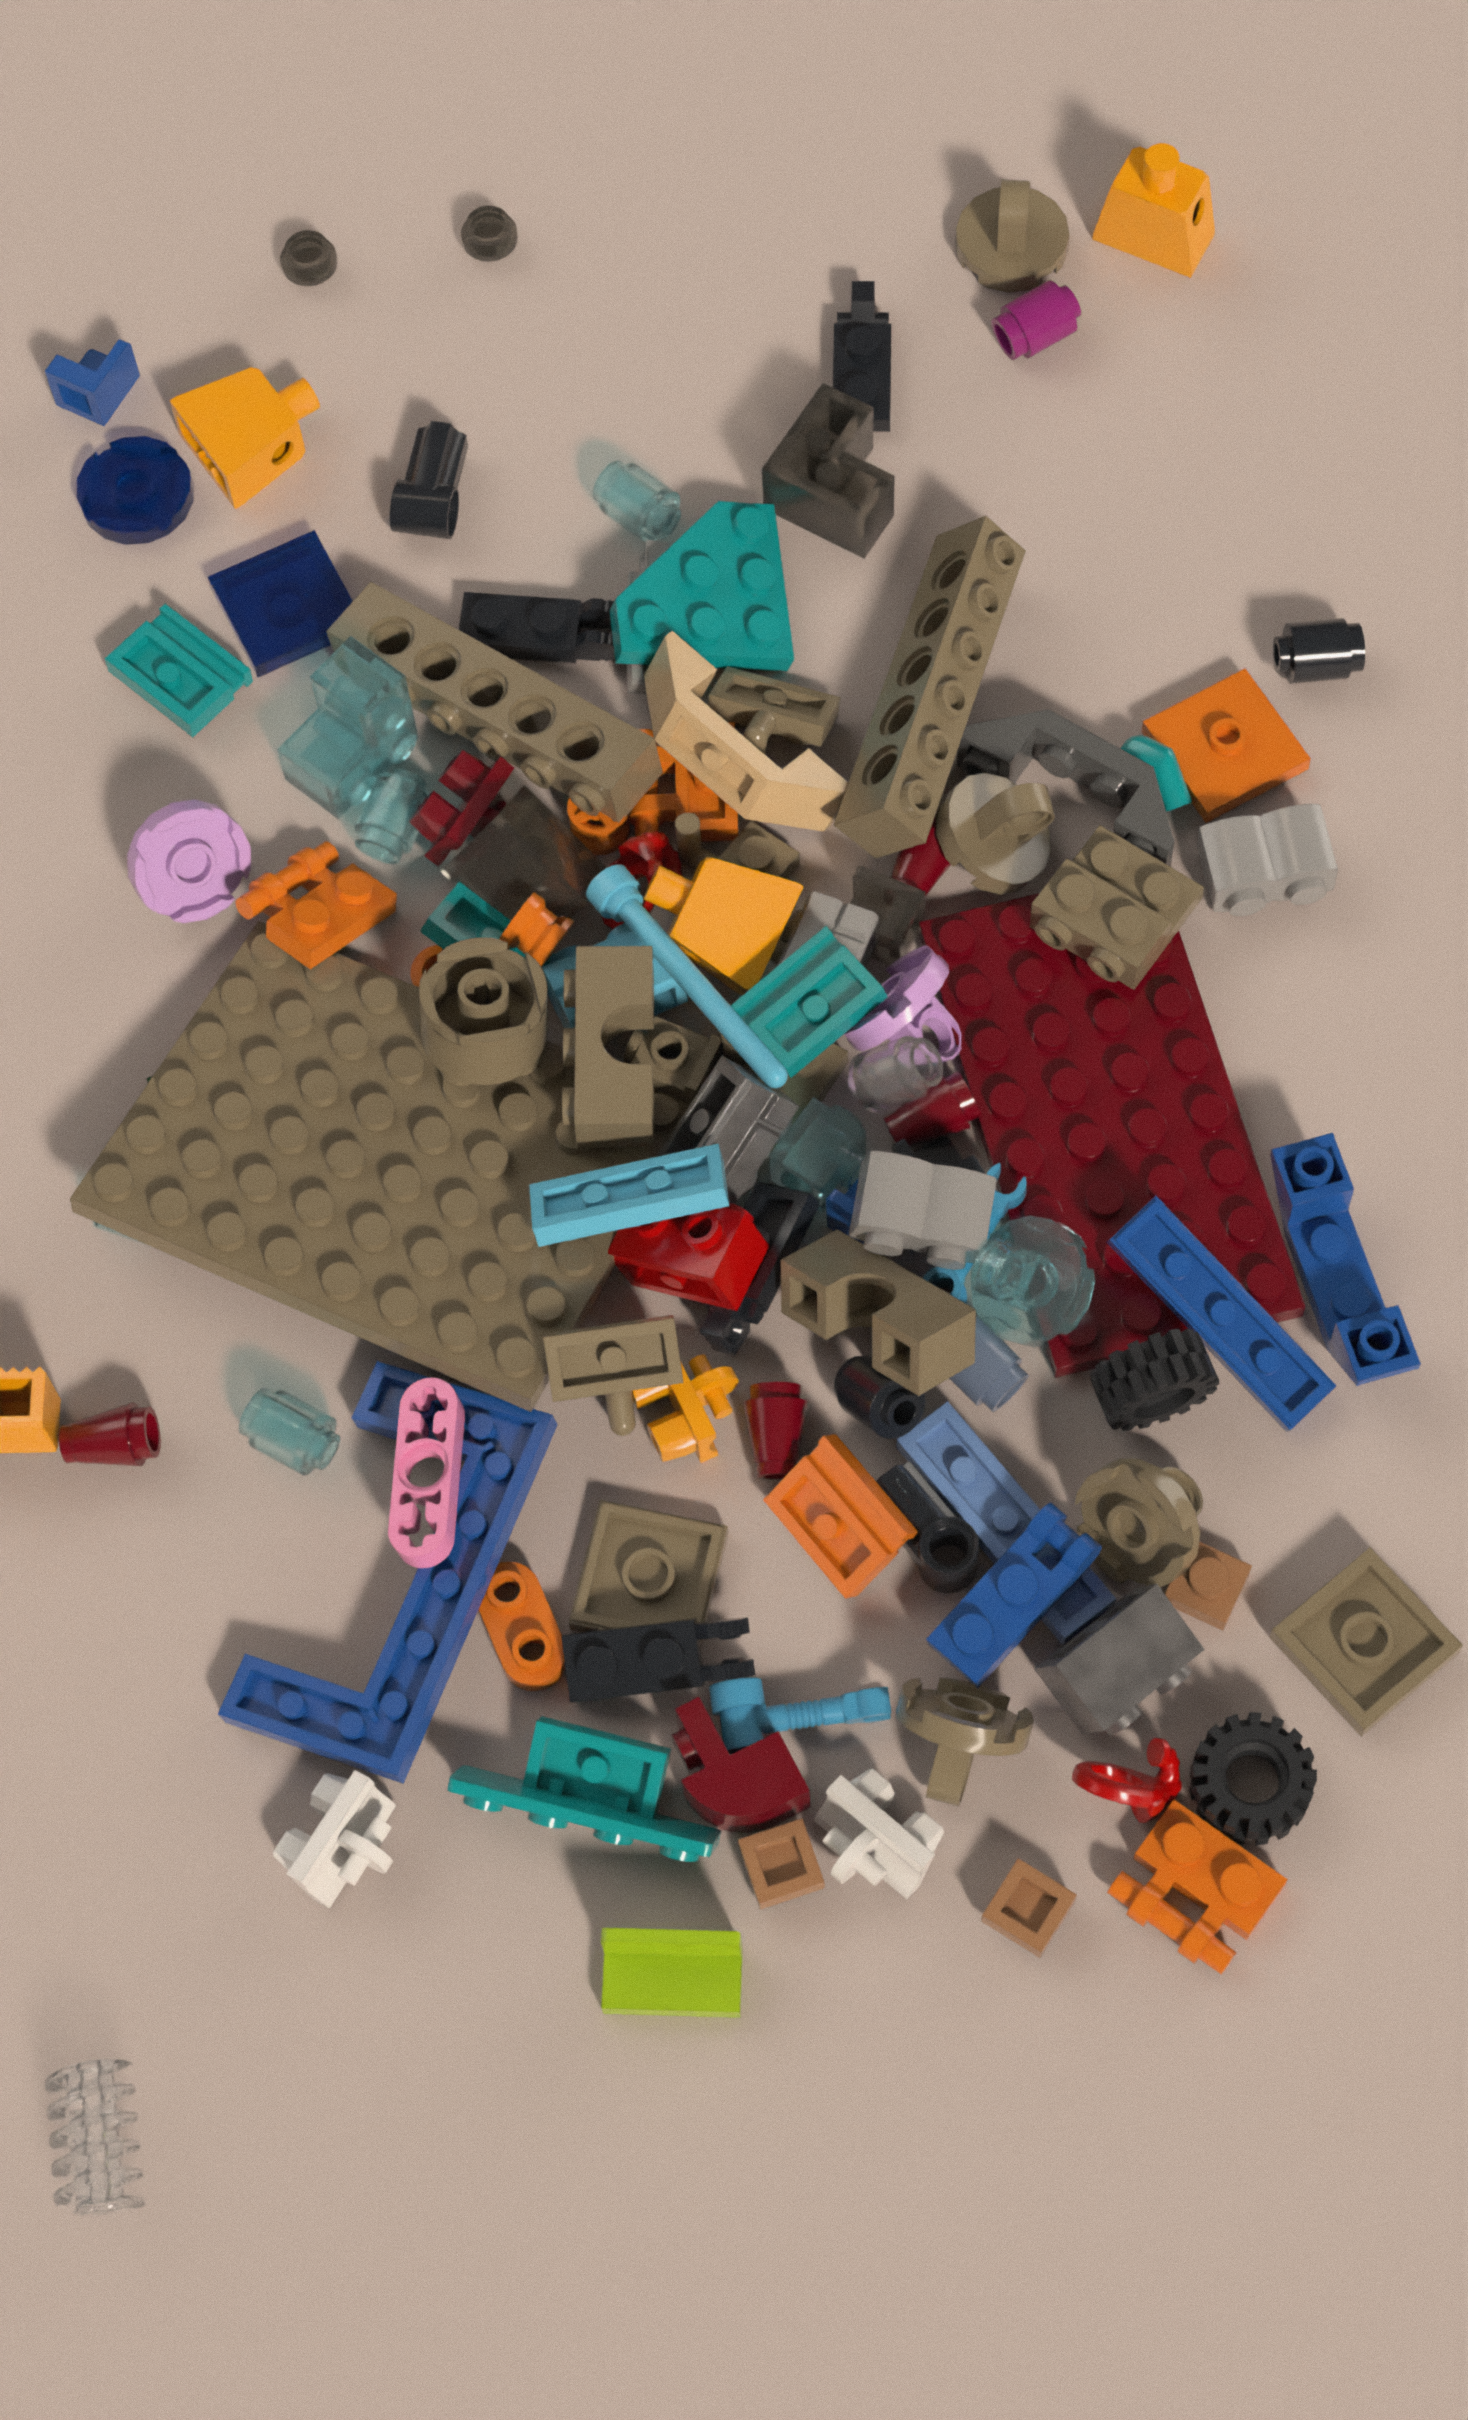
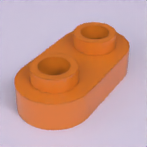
(520, 1623)

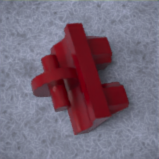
(477, 787)

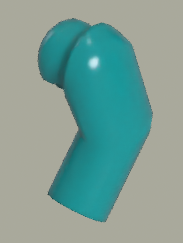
(1166, 767)

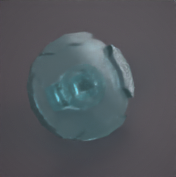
(1032, 1281)

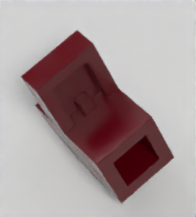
(740, 1789)

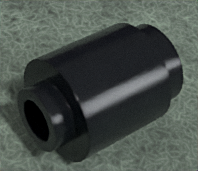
(1319, 650)
(876, 1399)

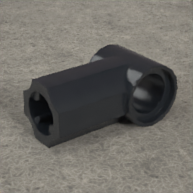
(429, 495)
(936, 1528)

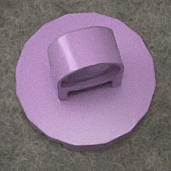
(188, 860)
(910, 1005)

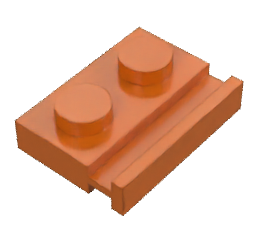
(840, 1516)

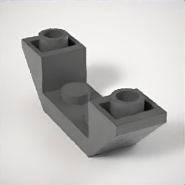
(1067, 750)

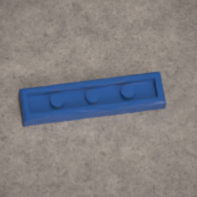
(1222, 1313)

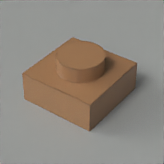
(1209, 1586)
(781, 1863)
(1028, 1908)

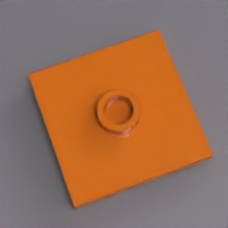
(1228, 744)

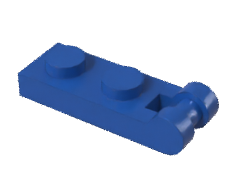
(1012, 1596)

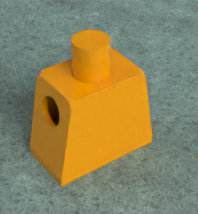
(1159, 210)
(244, 429)
(726, 917)

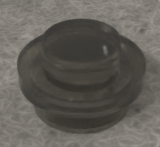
(489, 234)
(308, 258)

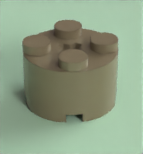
(483, 1012)

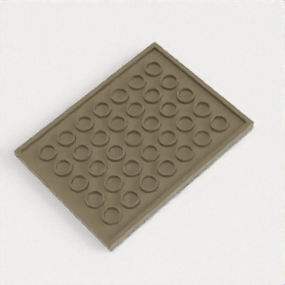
(344, 1177)

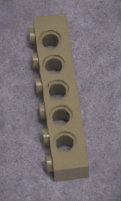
(457, 678)
(930, 688)

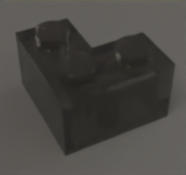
(822, 474)

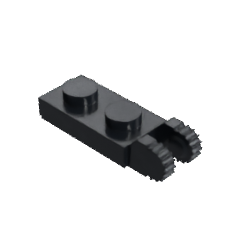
(539, 626)
(648, 1658)

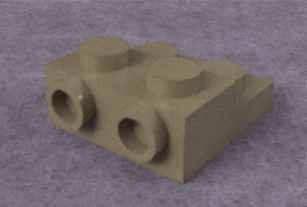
(1114, 907)

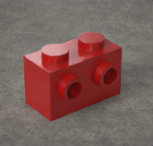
(693, 1256)

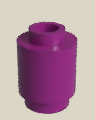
(1036, 320)

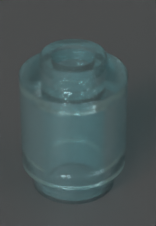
(637, 501)
(384, 820)
(290, 1431)

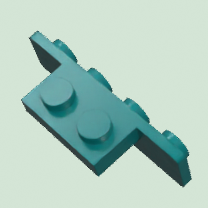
(590, 1782)

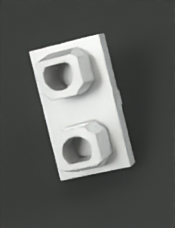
(871, 1839)
(343, 1840)

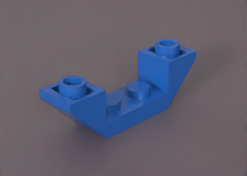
(1332, 1264)

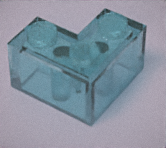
(356, 731)

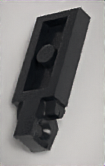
(864, 354)
(783, 1220)

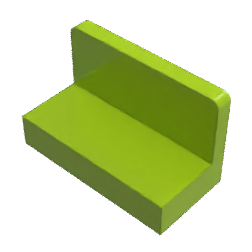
(672, 1972)

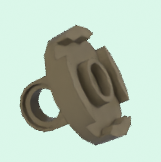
(1012, 237)
(996, 831)
(1141, 1520)
(962, 1724)

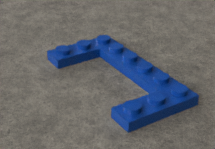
(389, 1720)

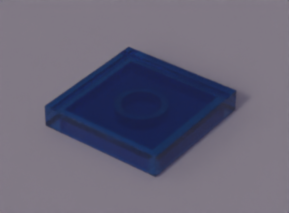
(282, 602)

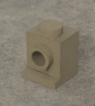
(693, 1055)

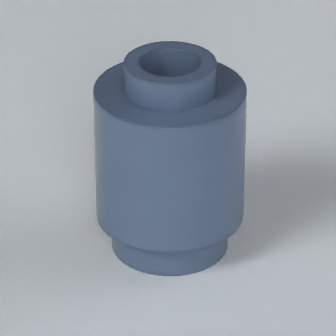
(995, 1373)

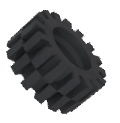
(1154, 1379)
(1264, 1740)

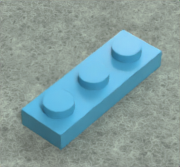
(628, 1195)

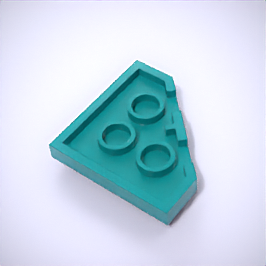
(714, 590)

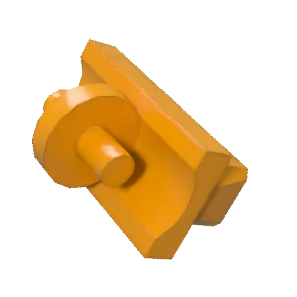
(689, 1426)

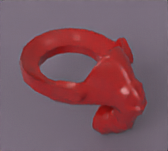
(642, 857)
(1130, 1787)

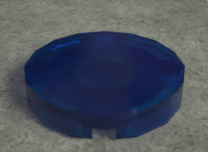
(135, 490)

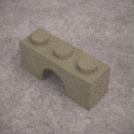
(610, 996)
(916, 1327)

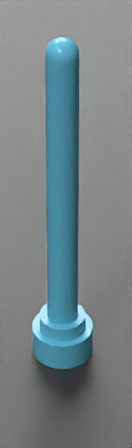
(618, 897)

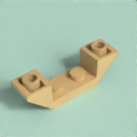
(799, 795)

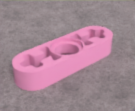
(442, 1496)

